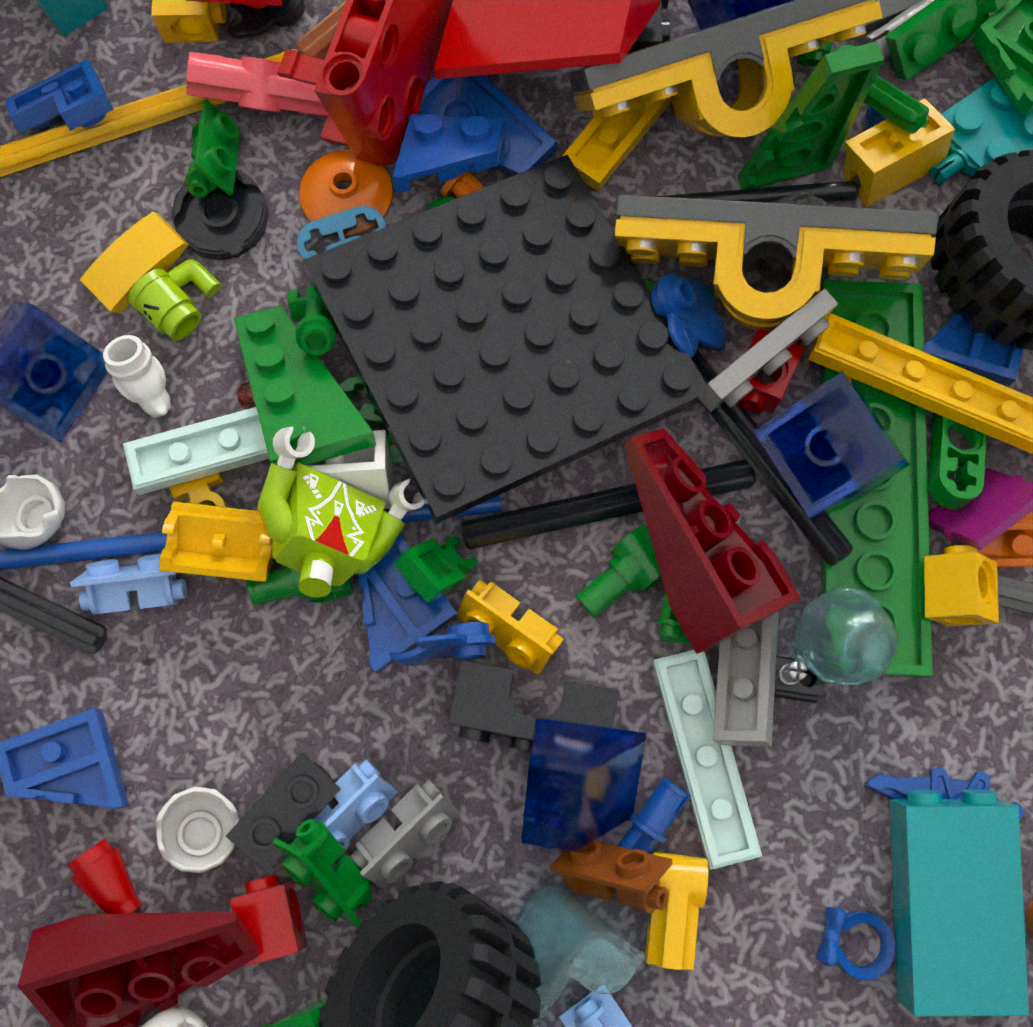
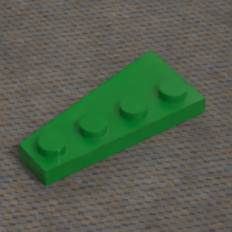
(816, 120)
(297, 390)

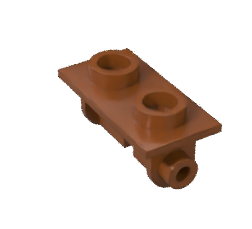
(602, 866)

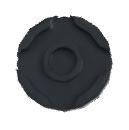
(229, 226)

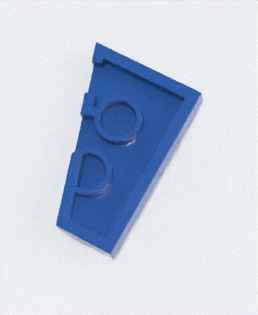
(525, 141)

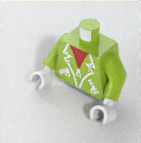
(323, 523)

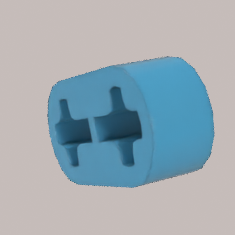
(337, 224)

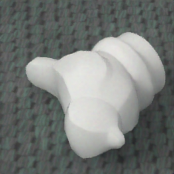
(137, 374)

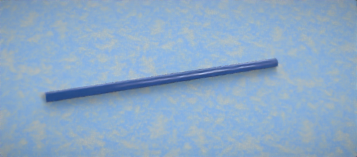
(156, 542)

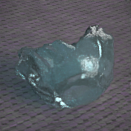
(845, 637)

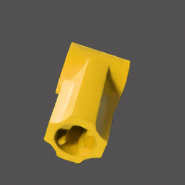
(674, 929)

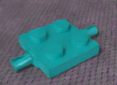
(984, 129)

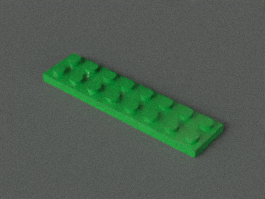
(892, 519)

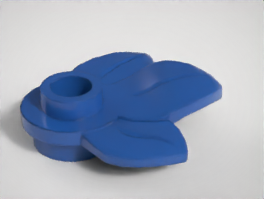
(689, 312)
(462, 640)

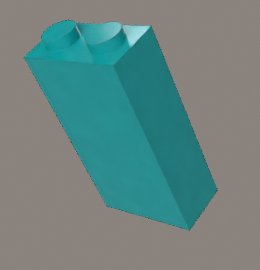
(958, 905)

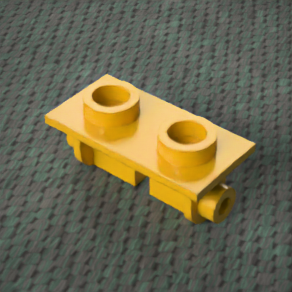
(526, 641)

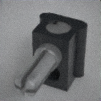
(787, 681)

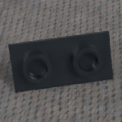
(291, 799)

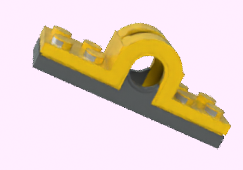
(693, 64)
(793, 234)

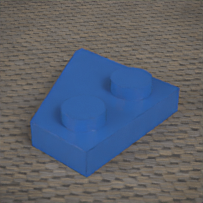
(447, 147)
(975, 351)
(395, 611)
(64, 763)

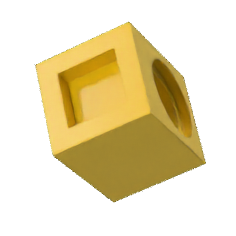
(188, 20)
(961, 587)

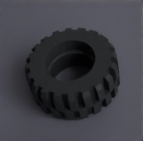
(978, 256)
(438, 948)

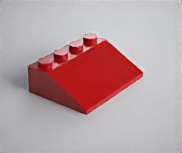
(538, 34)

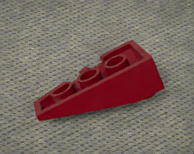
(707, 563)
(126, 965)

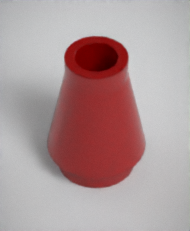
(105, 879)

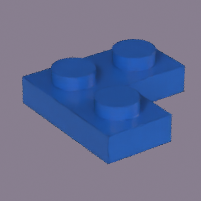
(71, 93)

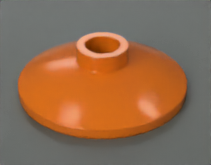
(369, 187)

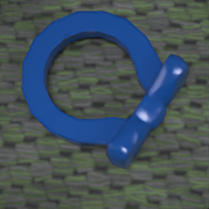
(831, 955)

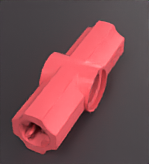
(250, 83)

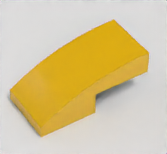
(139, 250)

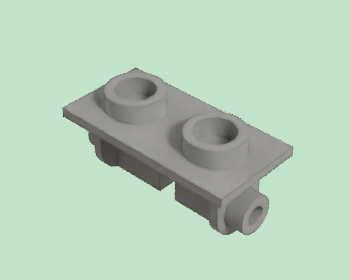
(389, 853)

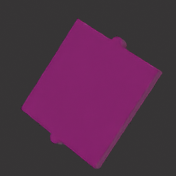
(995, 510)

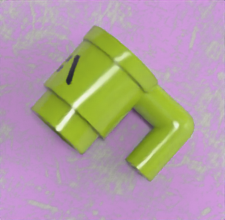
(165, 304)

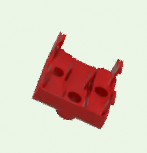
(373, 72)

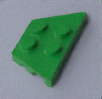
(1007, 48)

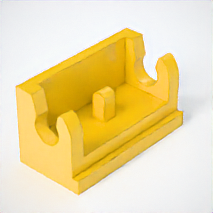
(892, 158)
(216, 542)

